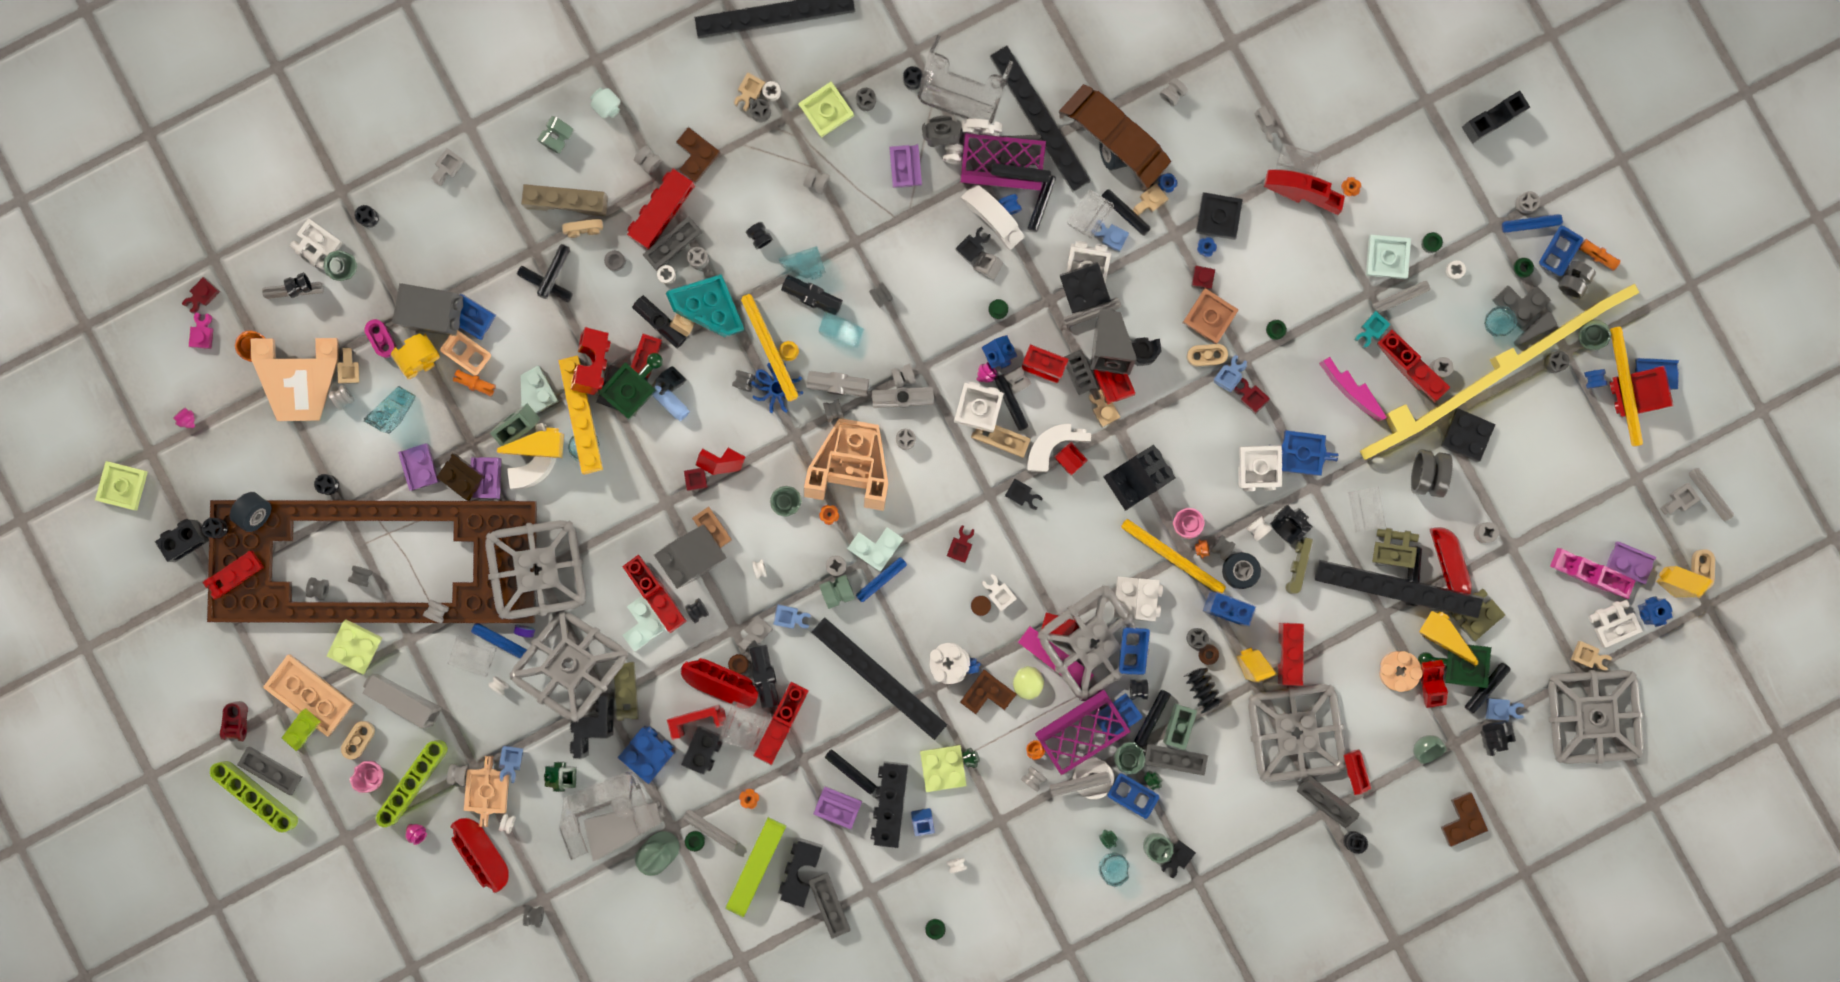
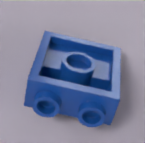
(647, 754)

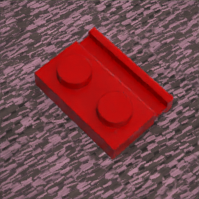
(1114, 386)

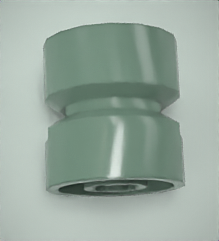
(558, 128)
(837, 591)
(1158, 848)

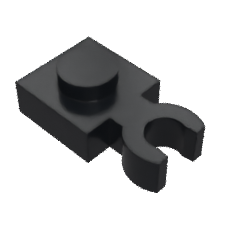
(971, 247)
(669, 379)
(1020, 493)
(1181, 857)

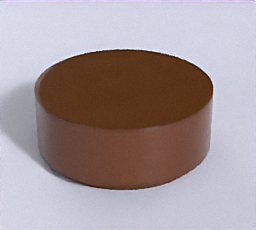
(980, 605)
(738, 663)

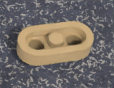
(574, 229)
(1206, 355)
(1706, 568)
(358, 739)

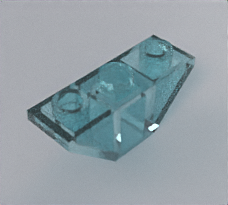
(390, 410)

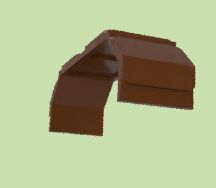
(1117, 133)

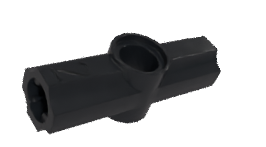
(811, 295)
(651, 313)
(764, 676)

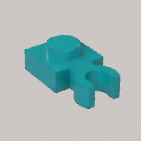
(1373, 327)

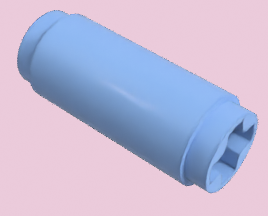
(671, 404)

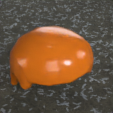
(243, 343)

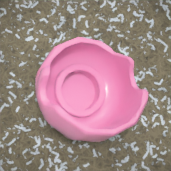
(1188, 523)
(367, 777)

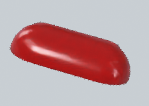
(1451, 560)
(719, 682)
(479, 854)

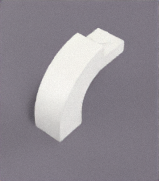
(994, 215)
(1039, 454)
(532, 473)

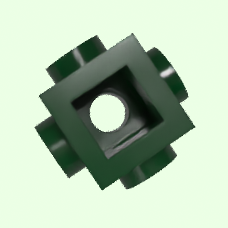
(560, 776)

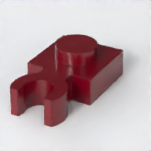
(203, 293)
(1252, 397)
(960, 547)

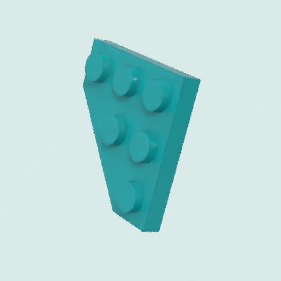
(707, 305)

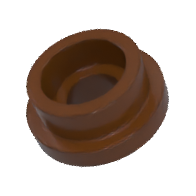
(1215, 654)

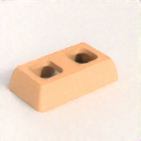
(463, 360)

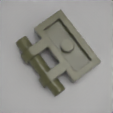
(1393, 554)
(1488, 617)

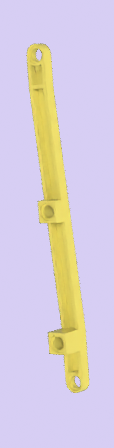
(1404, 425)

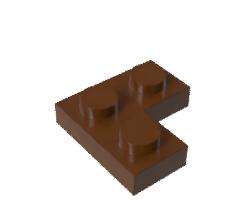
(701, 154)
(987, 687)
(1469, 822)

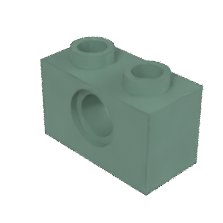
(515, 425)
(1179, 726)

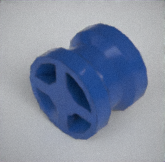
(1010, 204)
(1595, 378)

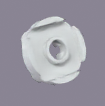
(981, 126)
(938, 661)
(1097, 766)

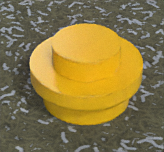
(788, 351)

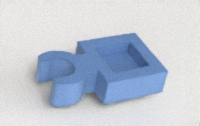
(1113, 237)
(1230, 376)
(787, 617)
(1500, 709)
(510, 761)

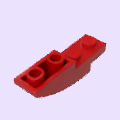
(1304, 186)
(1412, 366)
(654, 593)
(781, 723)

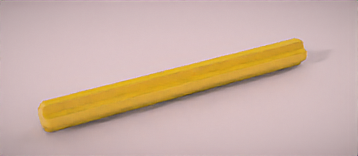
(769, 347)
(1626, 386)
(1173, 556)

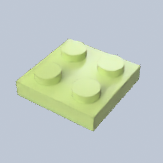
(826, 109)
(121, 485)
(354, 646)
(943, 768)

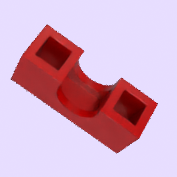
(594, 345)
(1292, 653)

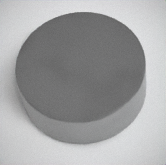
(614, 260)

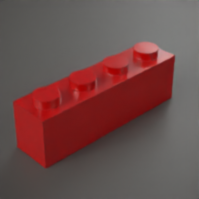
(661, 209)

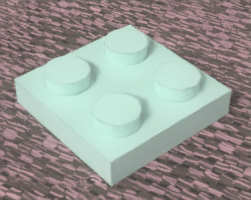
(1388, 256)

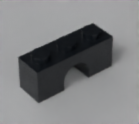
(1496, 117)
(794, 890)

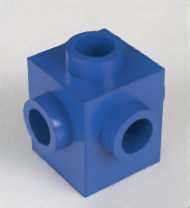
(999, 352)
(1655, 611)

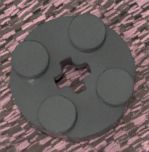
(942, 131)

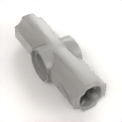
(837, 383)
(888, 398)

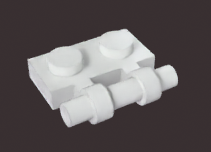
(318, 238)
(1618, 629)

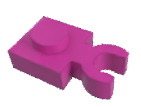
(201, 335)

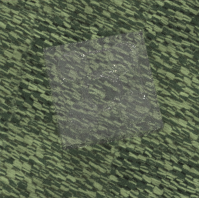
(744, 726)

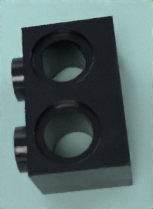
(183, 544)
(698, 748)

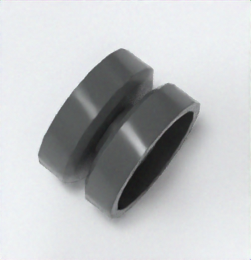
(1431, 473)

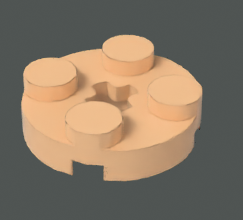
(1411, 673)

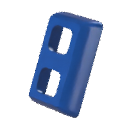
(1564, 256)
(1140, 650)
(1128, 801)

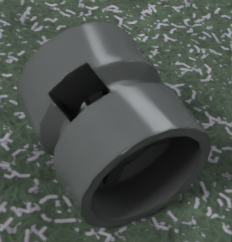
(1575, 282)

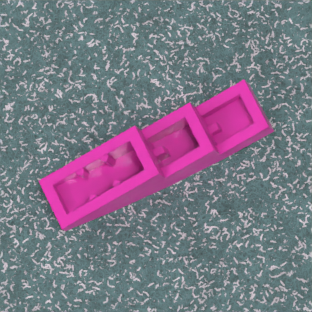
(1360, 396)
(1592, 573)
(1032, 643)

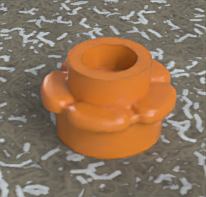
(1346, 187)
(829, 509)
(1202, 548)
(1035, 750)
(754, 798)

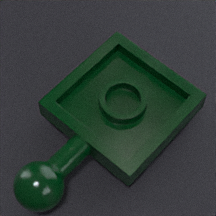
(629, 389)
(1461, 671)

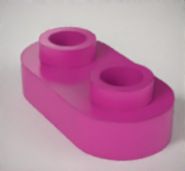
(380, 339)

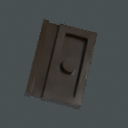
(460, 477)

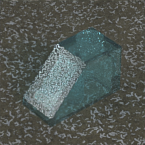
(805, 263)
(840, 330)

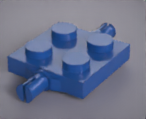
(1305, 453)

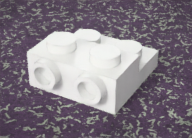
(1083, 255)
(979, 407)
(1260, 467)
(1139, 597)

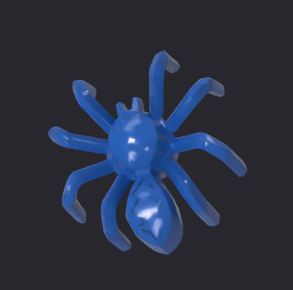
(774, 387)

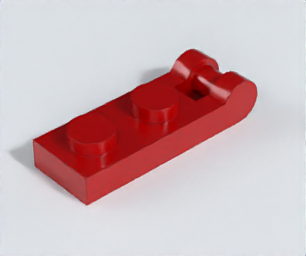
(233, 574)

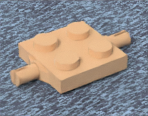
(485, 792)

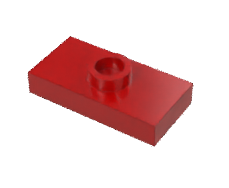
(647, 345)
(1357, 772)

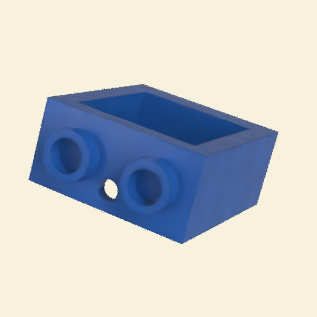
(1229, 608)

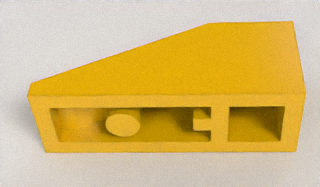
(539, 444)
(1682, 582)
(1443, 633)
(1254, 665)

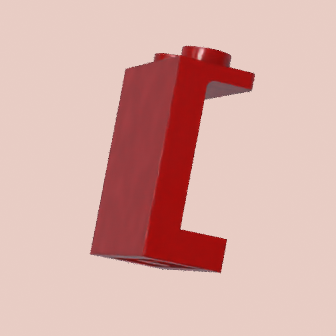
(1044, 364)
(1649, 388)
(676, 723)

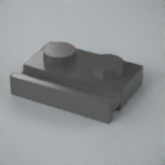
(1014, 148)

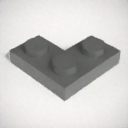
(1524, 308)

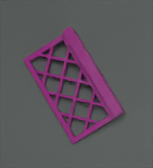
(987, 178)
(1072, 717)

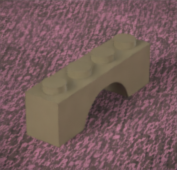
(546, 198)

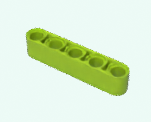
(403, 789)
(243, 794)
(755, 867)

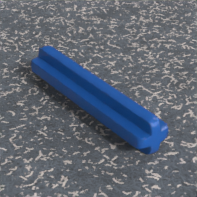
(1532, 223)
(881, 579)
(498, 640)

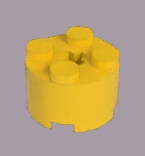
(415, 355)

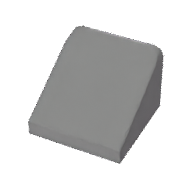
(988, 265)

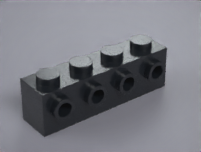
(891, 803)

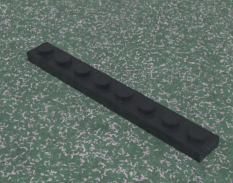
(769, 16)
(1040, 120)
(1399, 588)
(879, 678)

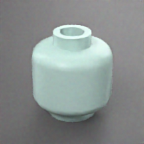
(605, 103)

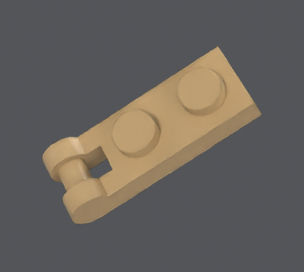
(1004, 440)

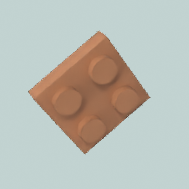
(1210, 316)

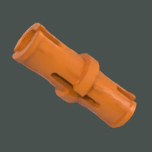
(1599, 254)
(474, 383)

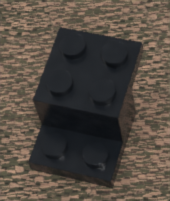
(1139, 477)
(592, 726)

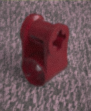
(234, 726)

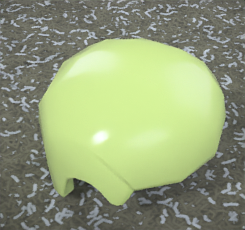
(1028, 682)

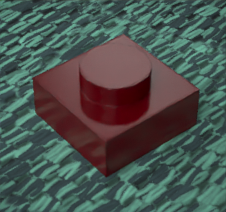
(1203, 277)
(695, 479)

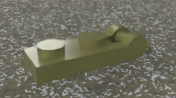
(1299, 566)
(626, 692)

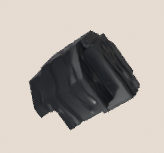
(1146, 350)
(1291, 524)
(1497, 736)

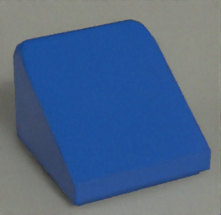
(922, 822)

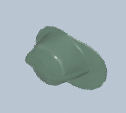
(657, 853)

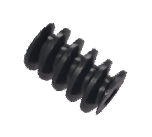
(1204, 689)

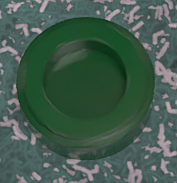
(1431, 242)

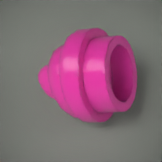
(986, 373)
(185, 418)
(415, 833)

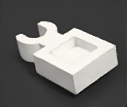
(1001, 594)

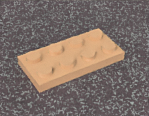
(302, 688)

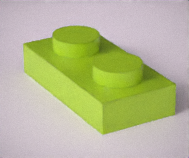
(301, 729)

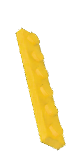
(581, 419)

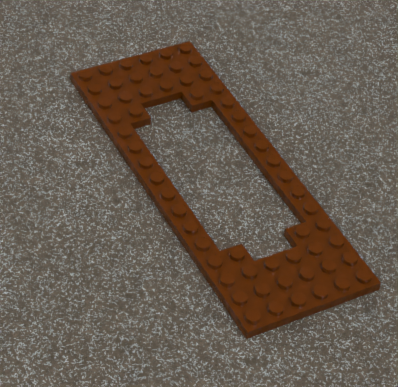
(271, 602)

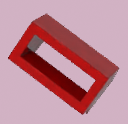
(1070, 458)

